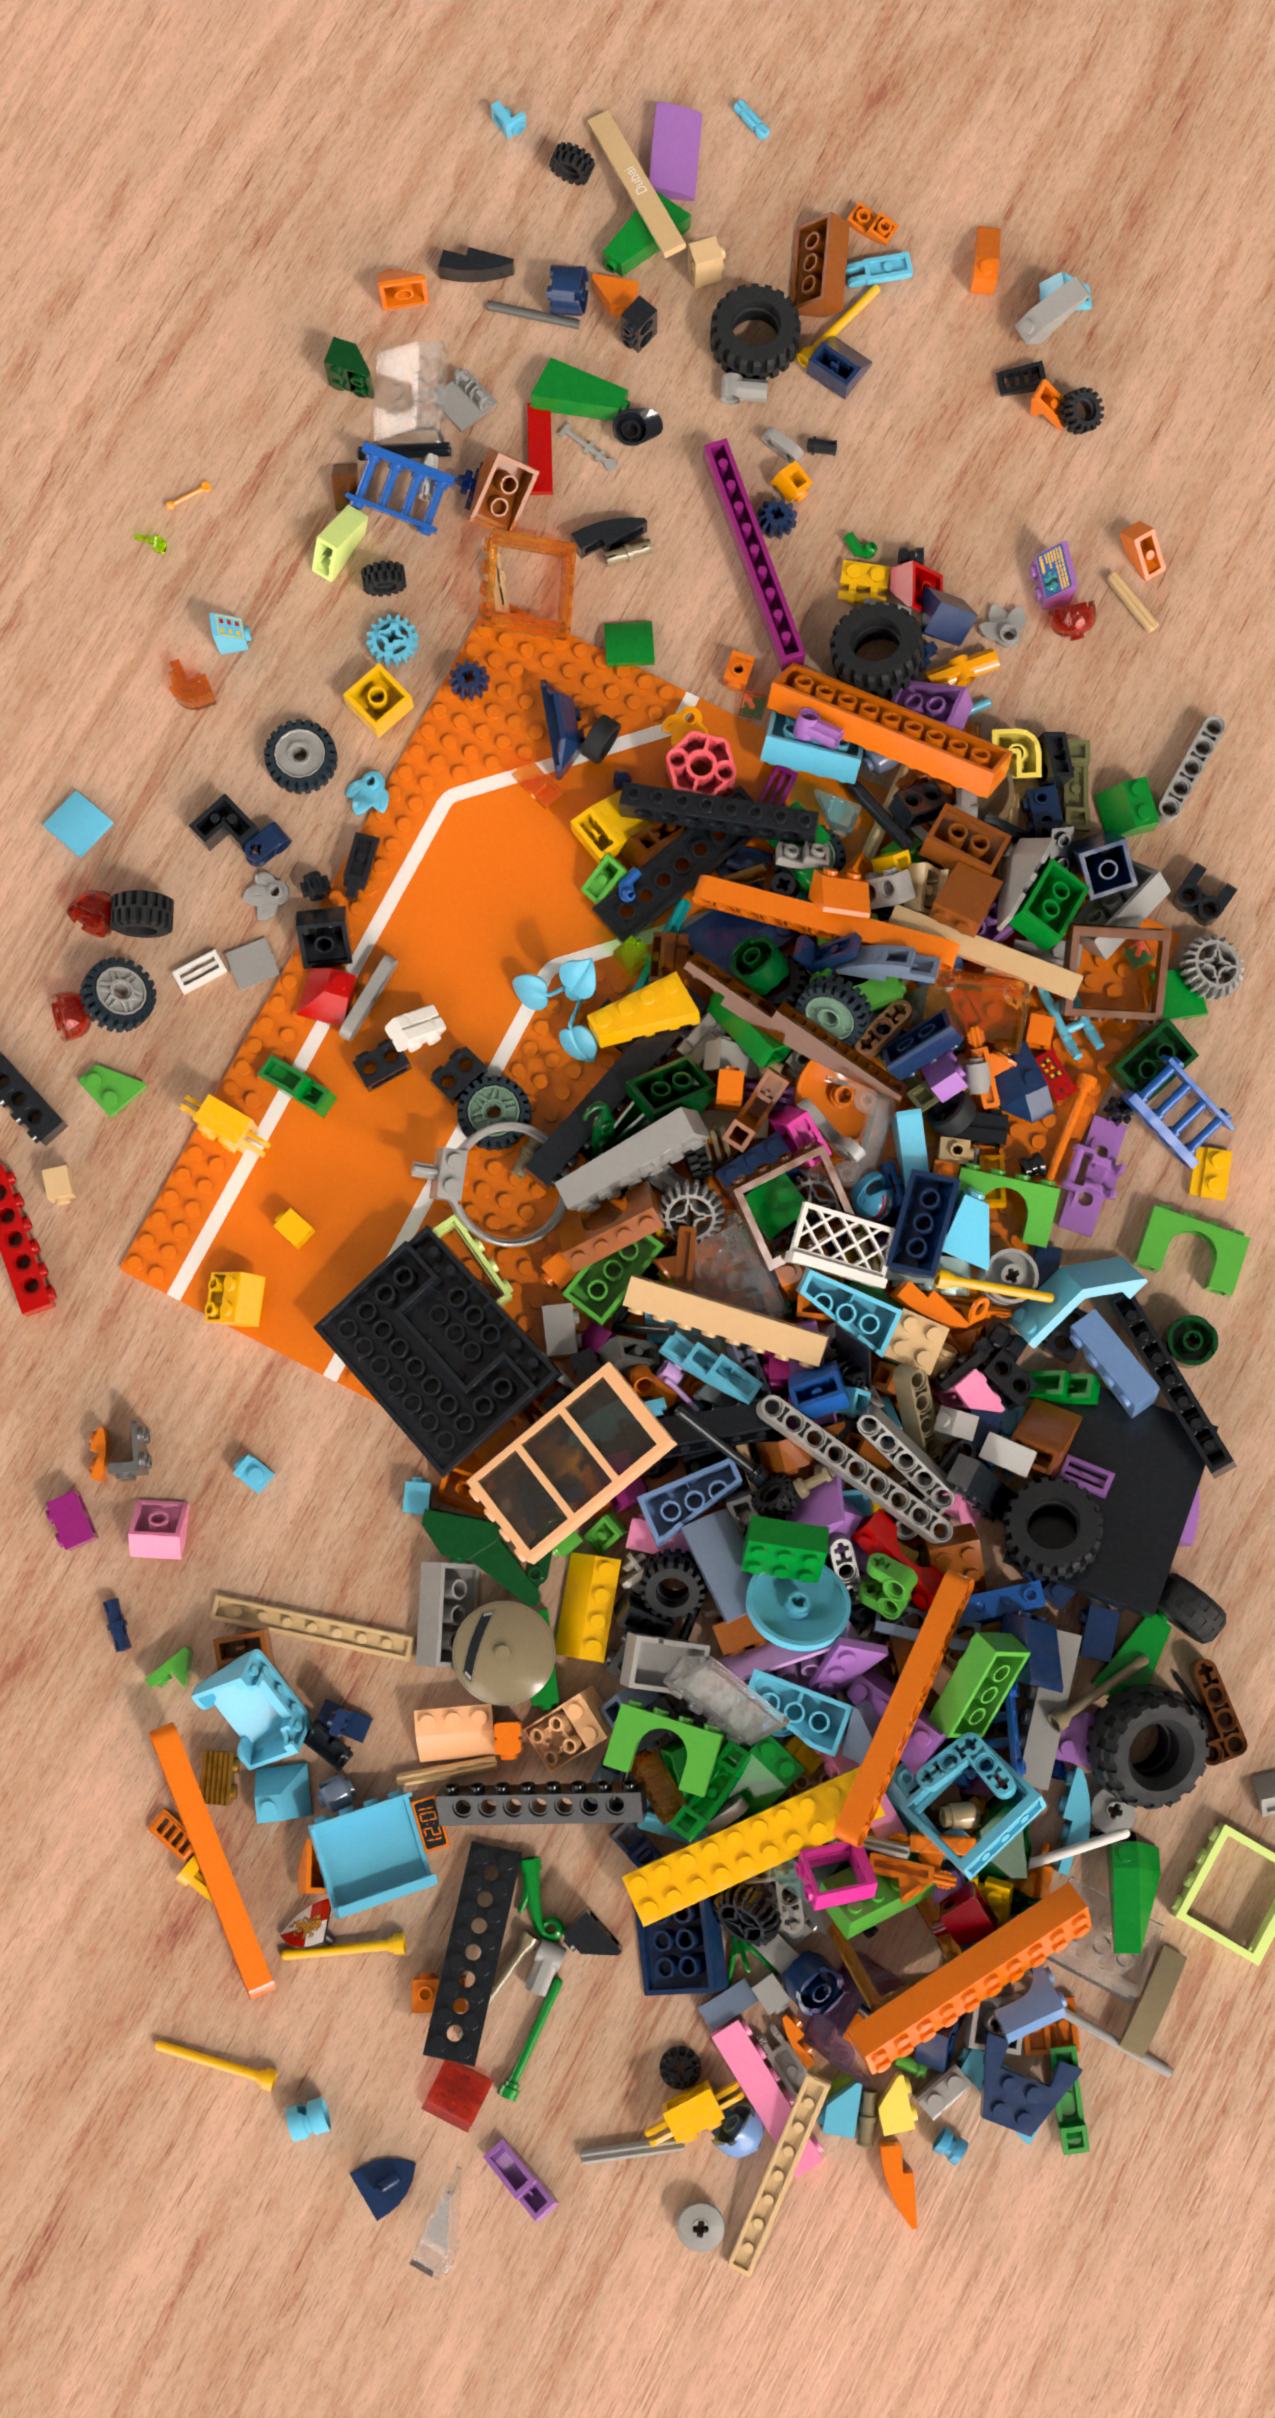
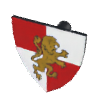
(310, 1927)

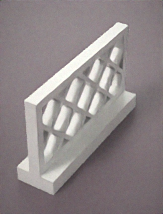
(833, 1266)

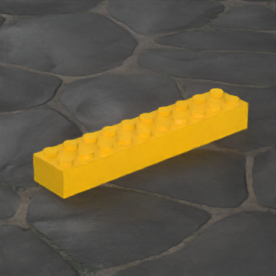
(739, 1850)

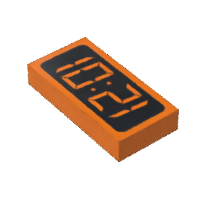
(427, 1821)

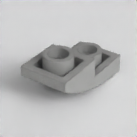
(807, 857)
(778, 1953)

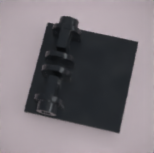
(852, 1358)

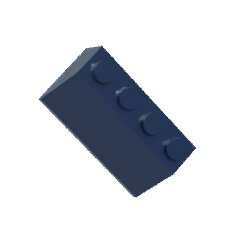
(923, 1224)

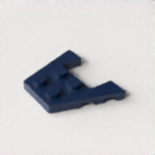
(1015, 2098)

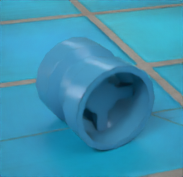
(951, 2146)

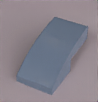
(727, 2004)

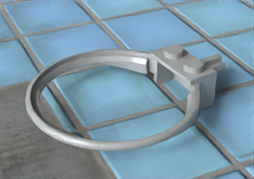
(448, 1181)

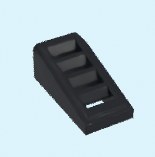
(1029, 370)

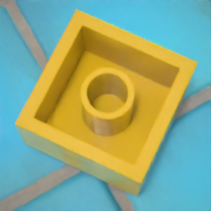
(378, 700)

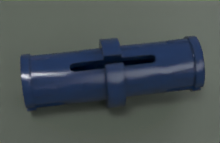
(117, 1625)

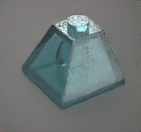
(838, 812)

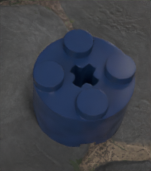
(568, 290)
(813, 1983)

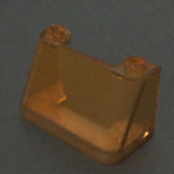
(985, 1000)

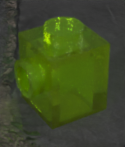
(631, 955)

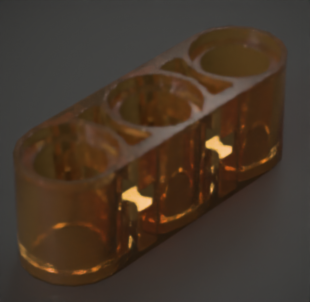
(660, 1787)

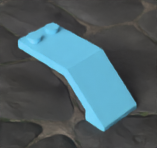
(1070, 1287)

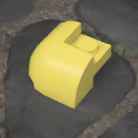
(1026, 749)

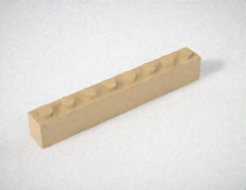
(726, 1320)

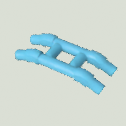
(1066, 1030)

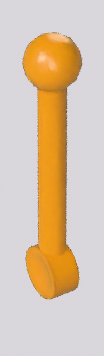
(205, 487)

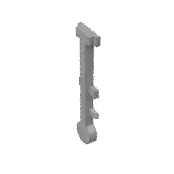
(609, 464)

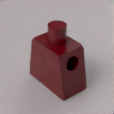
(965, 1916)

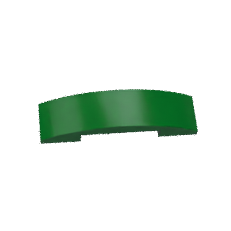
(726, 1774)
(1069, 2109)

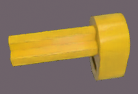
(191, 1875)

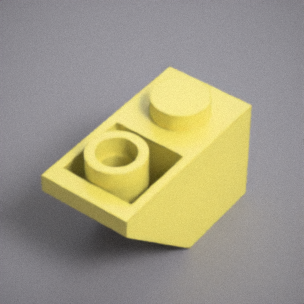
(894, 2107)

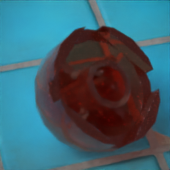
(1073, 620)
(93, 911)
(70, 1016)

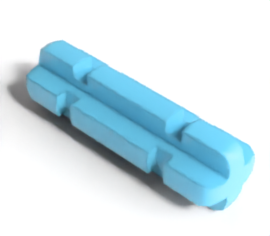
(751, 119)

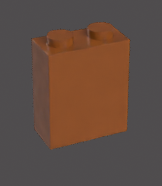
(966, 899)

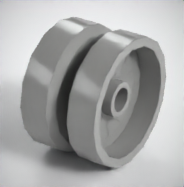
(1019, 1268)

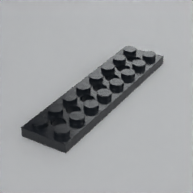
(681, 881)
(484, 1968)

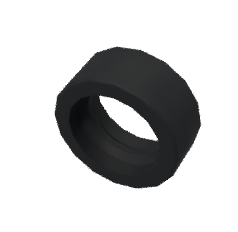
(600, 739)
(958, 1120)

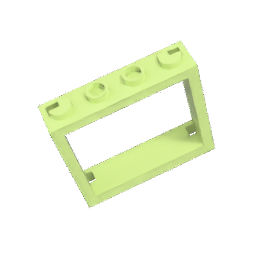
(477, 1248)
(1195, 1879)

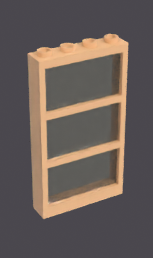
(570, 1464)

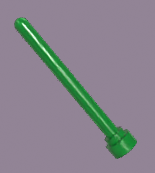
(509, 2088)

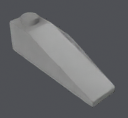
(1019, 873)

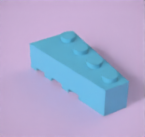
(855, 1311)

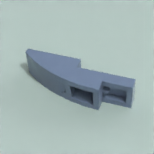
(896, 961)

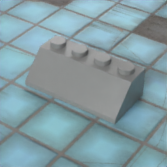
(1122, 909)
(446, 1599)

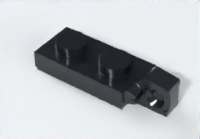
(360, 864)
(963, 1365)

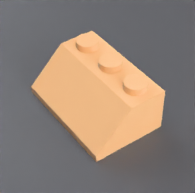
(455, 1732)

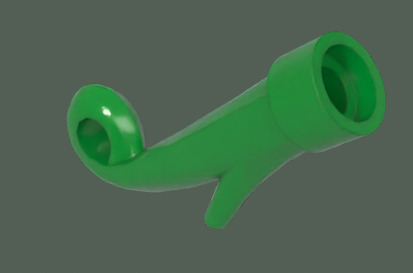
(532, 1895)

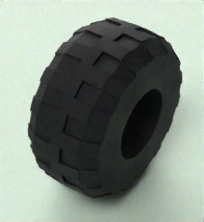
(1191, 1609)

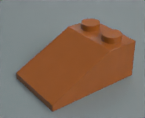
(501, 491)
(785, 1457)

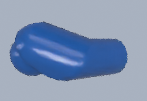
(625, 885)

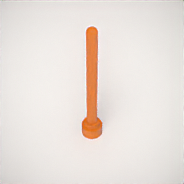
(1085, 1084)

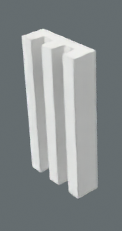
(204, 979)

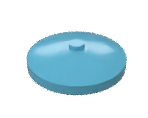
(797, 1612)

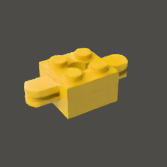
(225, 1123)
(693, 2112)

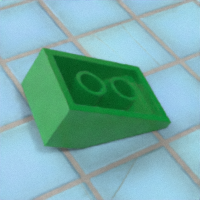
(766, 1775)

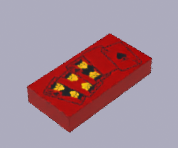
(1055, 1075)

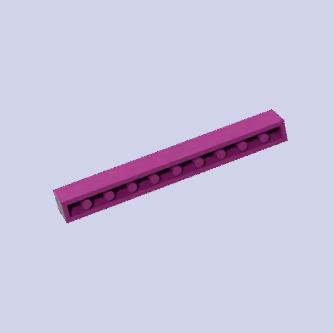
(753, 554)

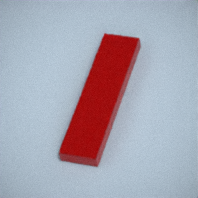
(540, 449)

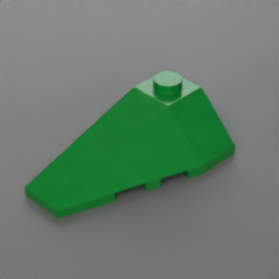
(1132, 1890)

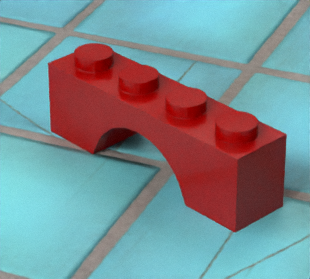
(879, 1535)

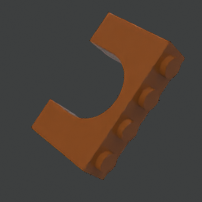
(586, 1246)
(858, 1443)

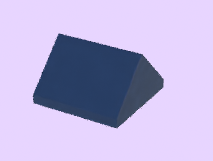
(946, 616)

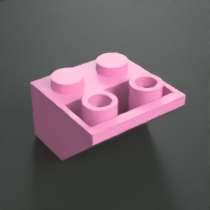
(971, 1393)

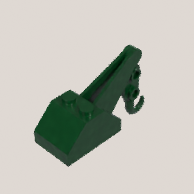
(653, 1096)
(478, 1540)
(1014, 1857)

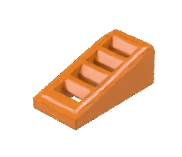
(168, 1842)

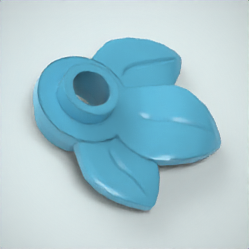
(367, 796)

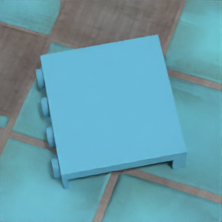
(370, 1854)

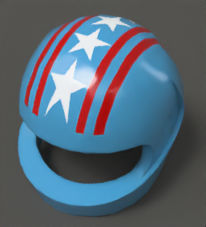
(874, 1203)

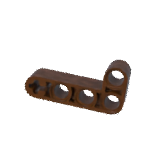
(1213, 1709)

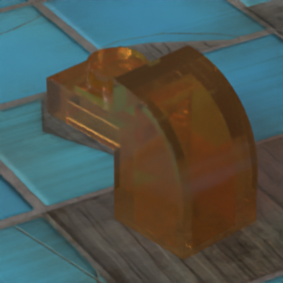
(191, 693)

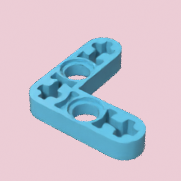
(971, 1758)

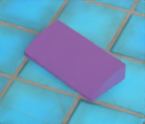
(675, 151)

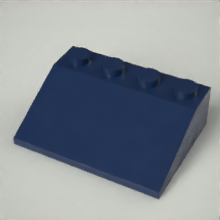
(720, 932)
(683, 1952)

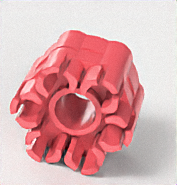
(706, 751)

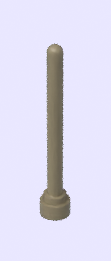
(1061, 1718)
(527, 1943)

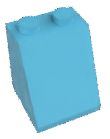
(969, 1229)

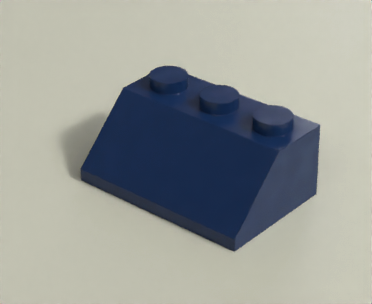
(922, 1045)
(764, 1152)

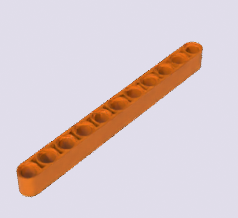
(810, 920)
(903, 1709)
(211, 1860)

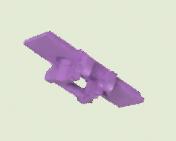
(1099, 1177)

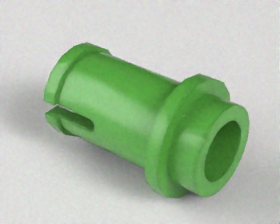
(908, 2064)

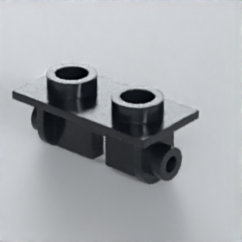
(327, 1747)

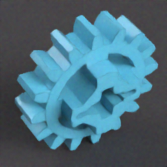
(385, 633)

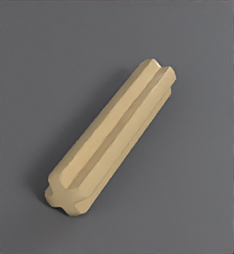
(1132, 602)

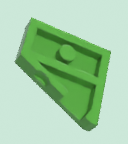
(111, 1088)

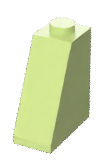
(338, 542)

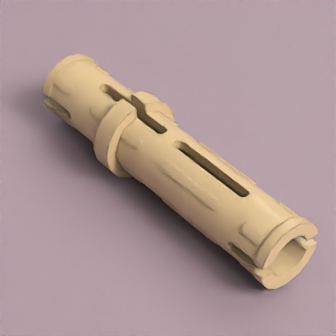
(500, 594)

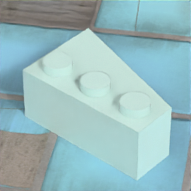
(955, 1265)

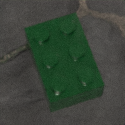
(1141, 1062)

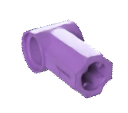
(811, 727)

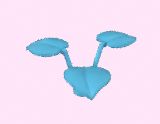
(579, 984)

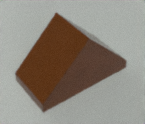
(344, 480)

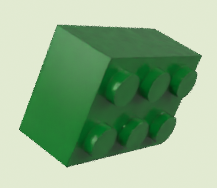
(1049, 905)
(785, 1549)

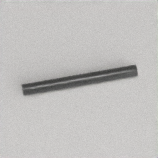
(533, 315)

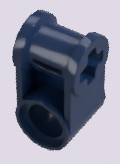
(269, 842)

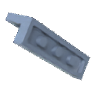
(912, 1634)

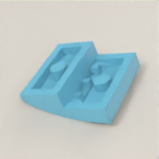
(78, 824)

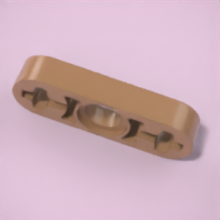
(900, 1021)

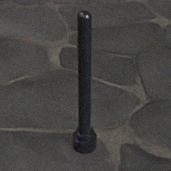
(756, 1473)

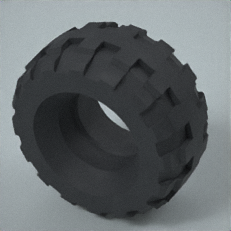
(1173, 1763)

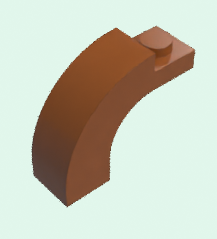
(756, 1109)

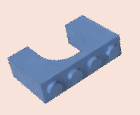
(1035, 2009)

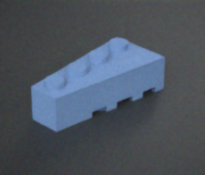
(1114, 1363)
(687, 1499)

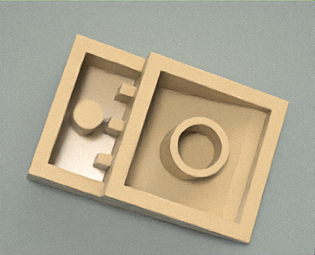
(927, 884)

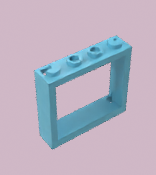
(996, 1838)

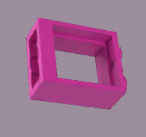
(799, 1128)
(830, 1854)

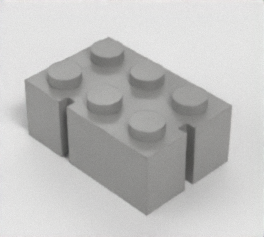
(651, 1658)

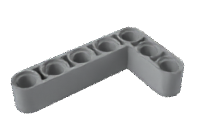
(909, 1468)

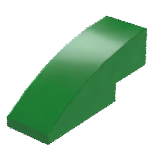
(297, 1086)
(1064, 1387)

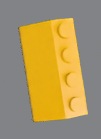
(587, 1607)

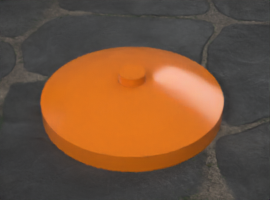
(831, 1099)

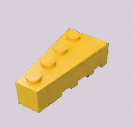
(644, 1012)

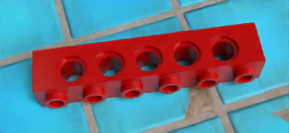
(43, 1298)

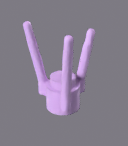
(671, 1375)

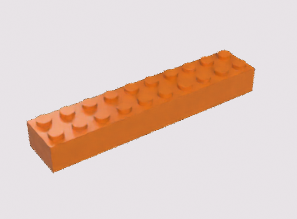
(893, 730)
(970, 1978)

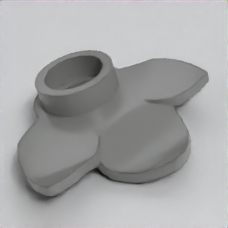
(1002, 623)
(263, 895)

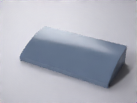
(718, 1556)

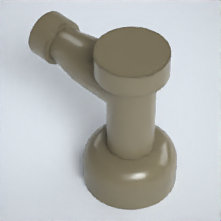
(821, 1475)

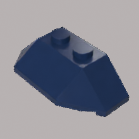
(562, 727)
(1023, 1087)

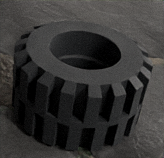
(141, 913)
(798, 978)
(672, 1602)

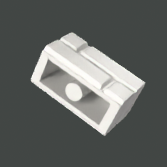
(415, 1028)

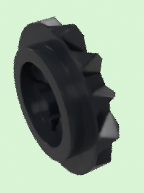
(670, 2060)

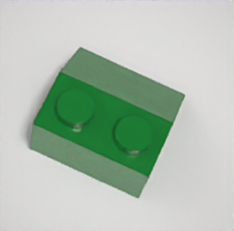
(1127, 808)

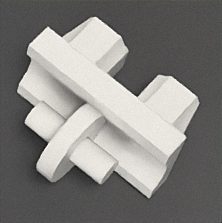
(633, 1579)

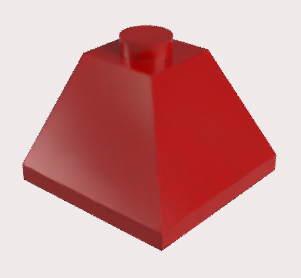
(909, 580)
(328, 996)

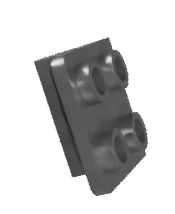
(141, 1460)

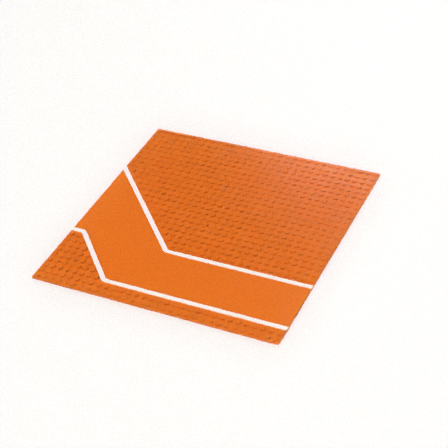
(467, 898)

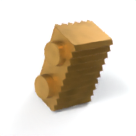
(218, 1776)

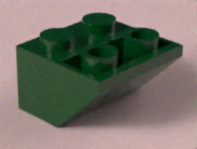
(348, 369)

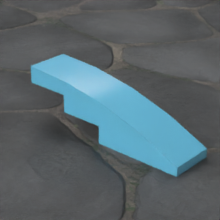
(712, 1369)

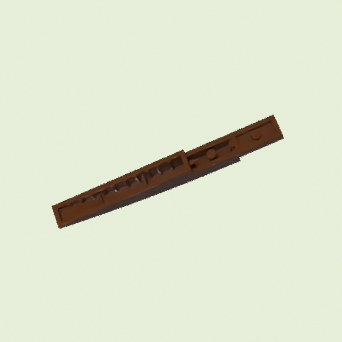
(794, 1029)

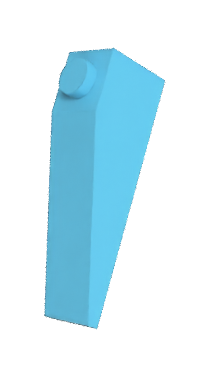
(812, 1715)

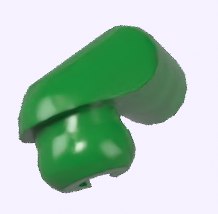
(860, 550)

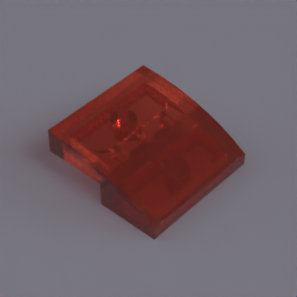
(457, 2094)

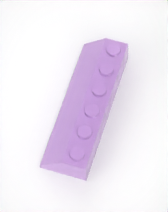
(781, 1662)

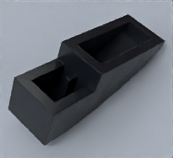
(474, 266)
(608, 534)

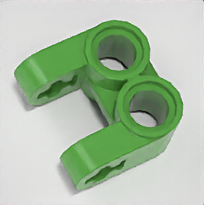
(896, 1590)

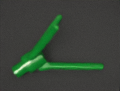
(740, 1948)

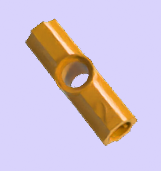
(964, 668)

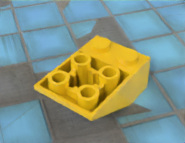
(603, 828)

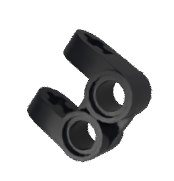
(1200, 899)

